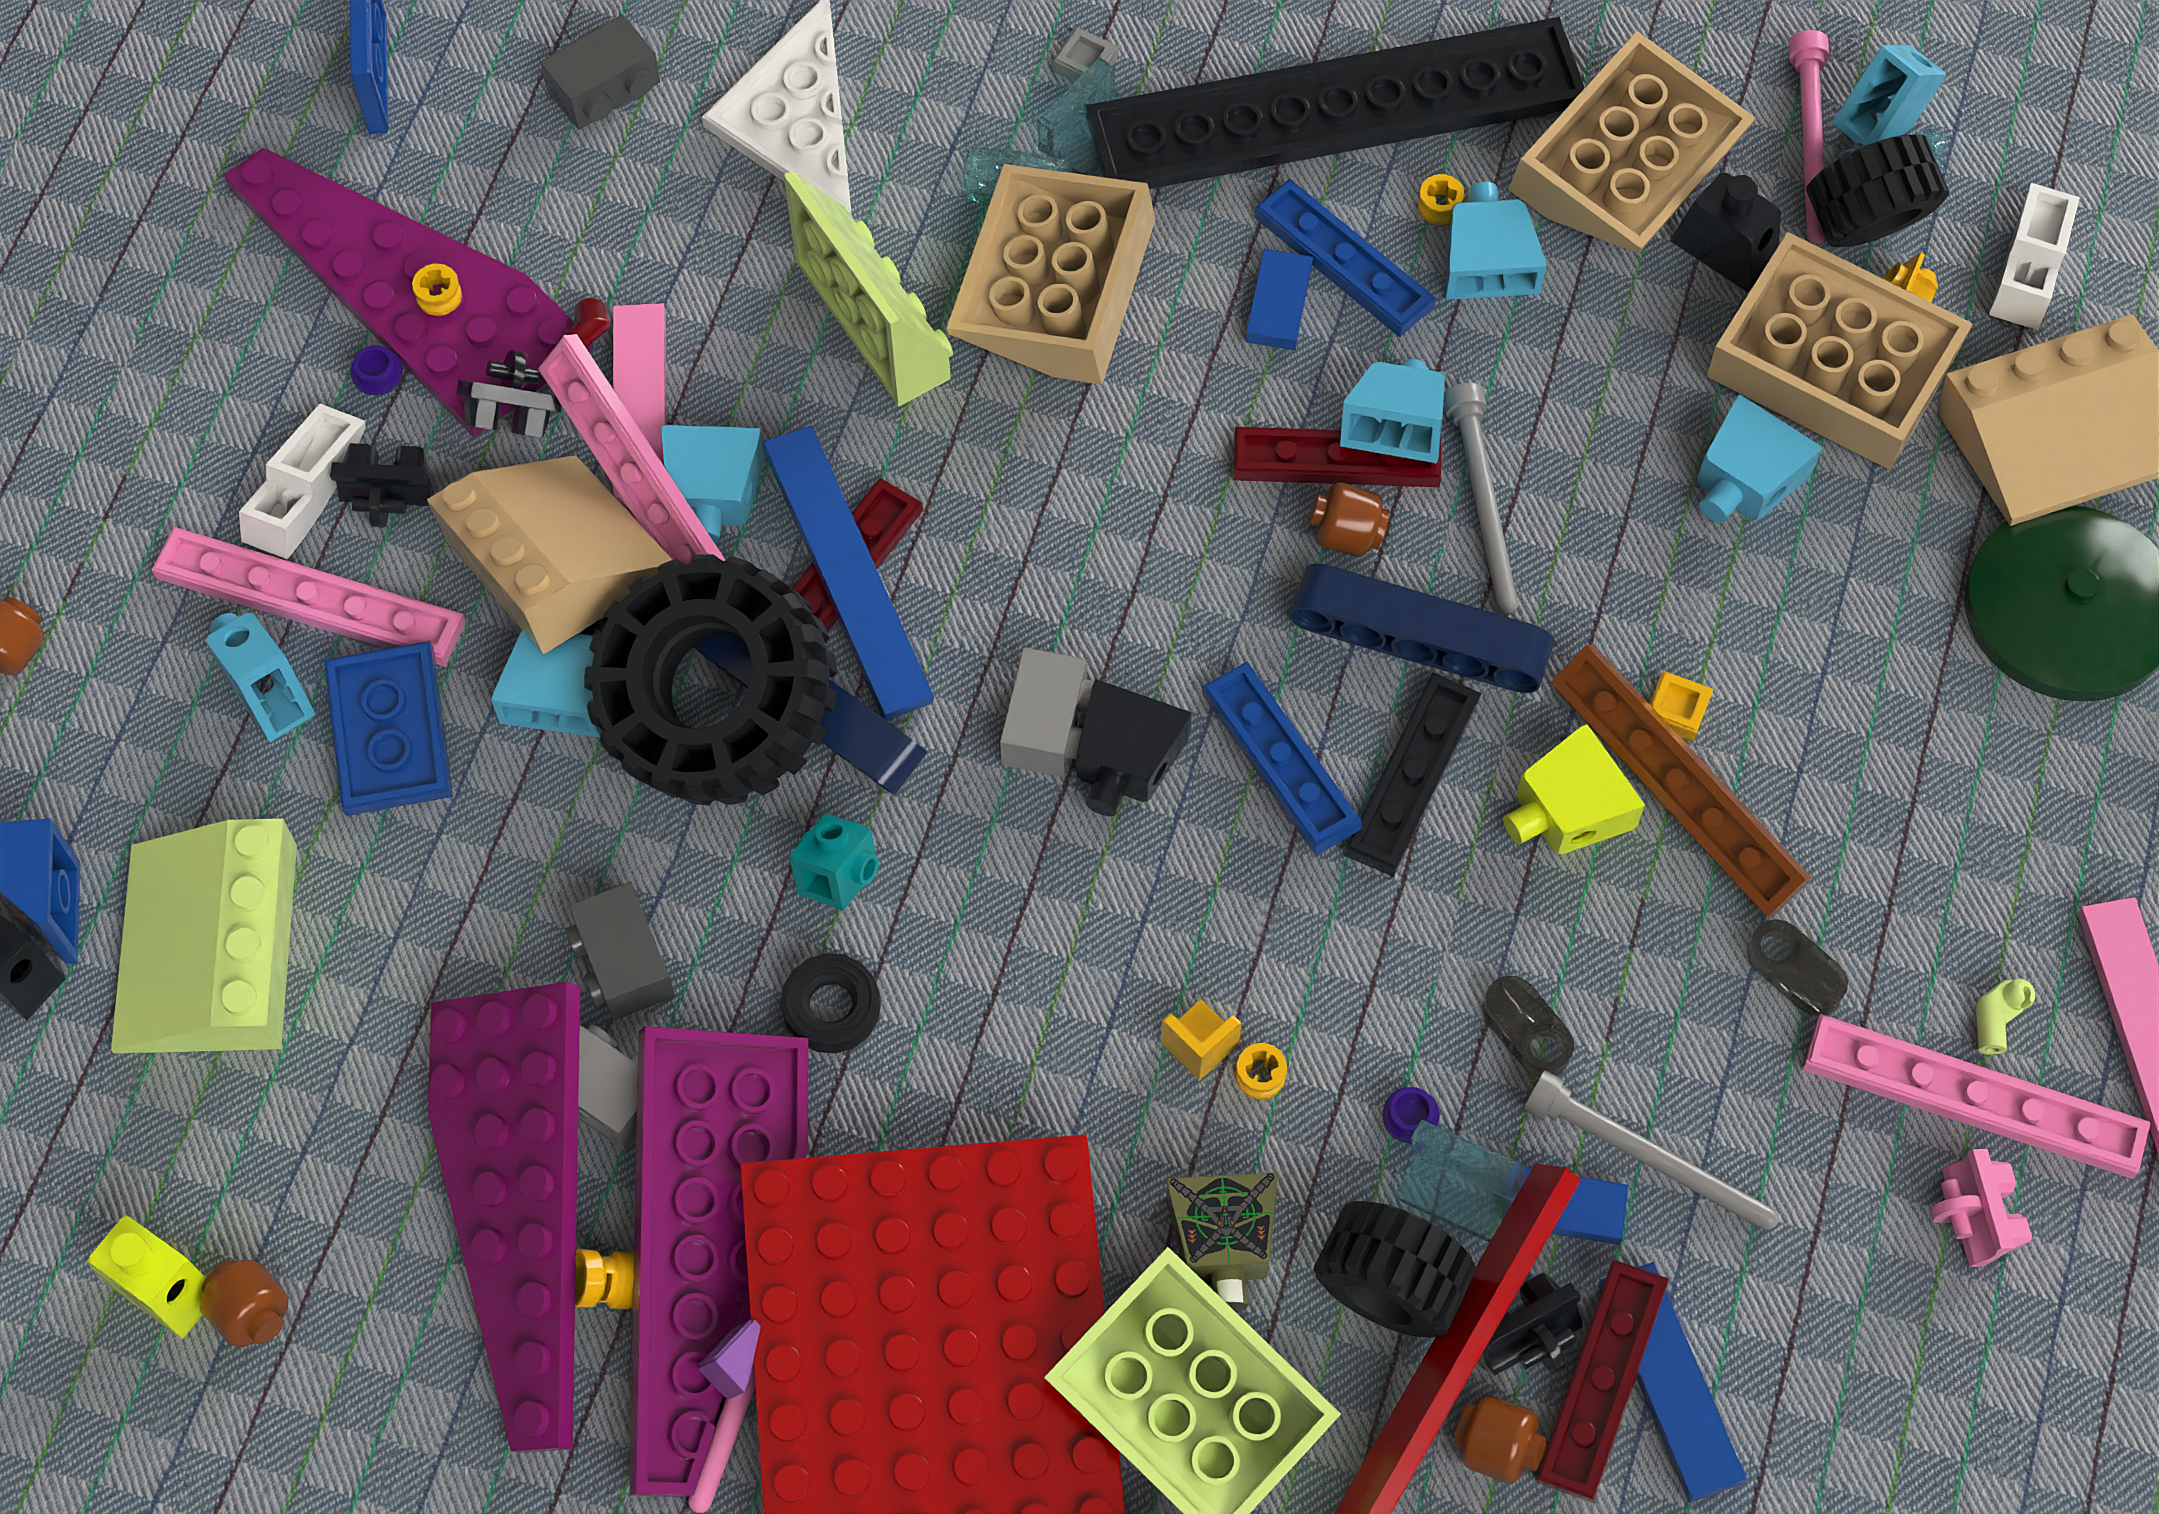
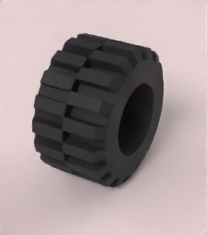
(1877, 190)
(1395, 1269)

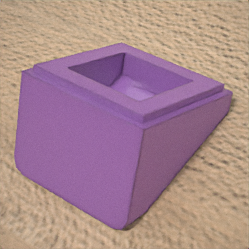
(731, 1360)

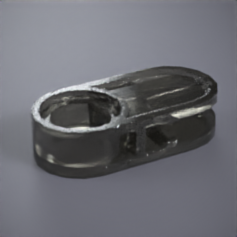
(1805, 978)
(1519, 1017)

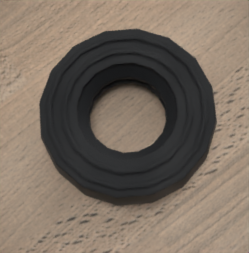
(823, 971)

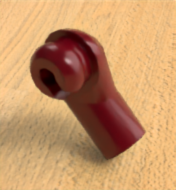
(590, 320)

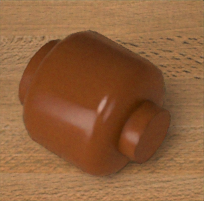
(1348, 519)
(18, 635)
(244, 1302)
(1499, 1439)

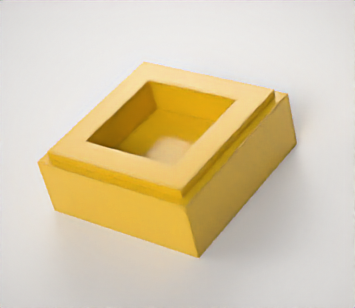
(1681, 703)

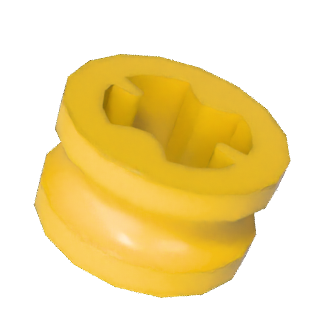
(1437, 185)
(433, 275)
(1270, 1055)

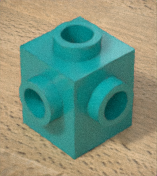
(834, 861)

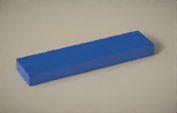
(1345, 257)
(1282, 758)
(1685, 1409)

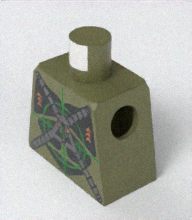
(1224, 1229)

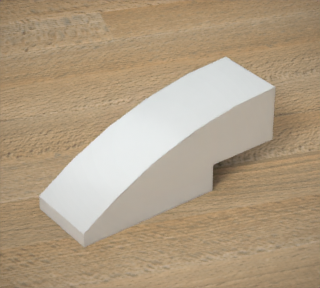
(2034, 256)
(298, 482)

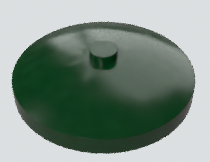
(2068, 604)

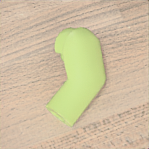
(1997, 1009)

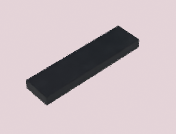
(1413, 774)

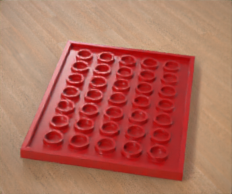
(916, 1328)

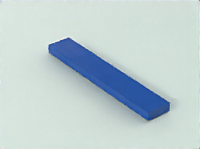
(848, 573)

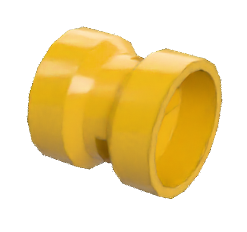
(604, 1279)

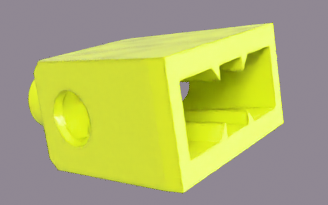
(1574, 797)
(145, 1270)

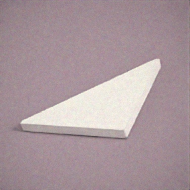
(790, 108)

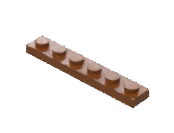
(1681, 781)

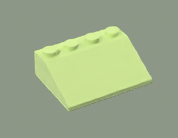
(865, 294)
(206, 940)
(1192, 1393)

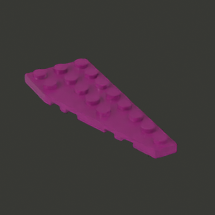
(369, 265)
(699, 1114)
(508, 1157)

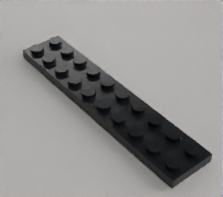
(1336, 105)

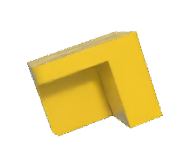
(1200, 1038)

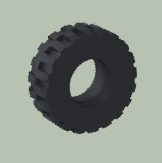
(651, 636)

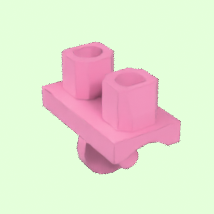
(1976, 1209)

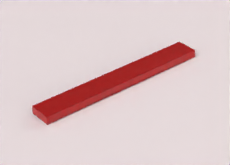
(1455, 1355)

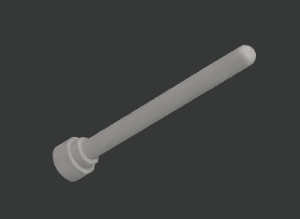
(1466, 406)
(1554, 1100)

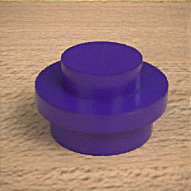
(376, 370)
(1406, 1109)

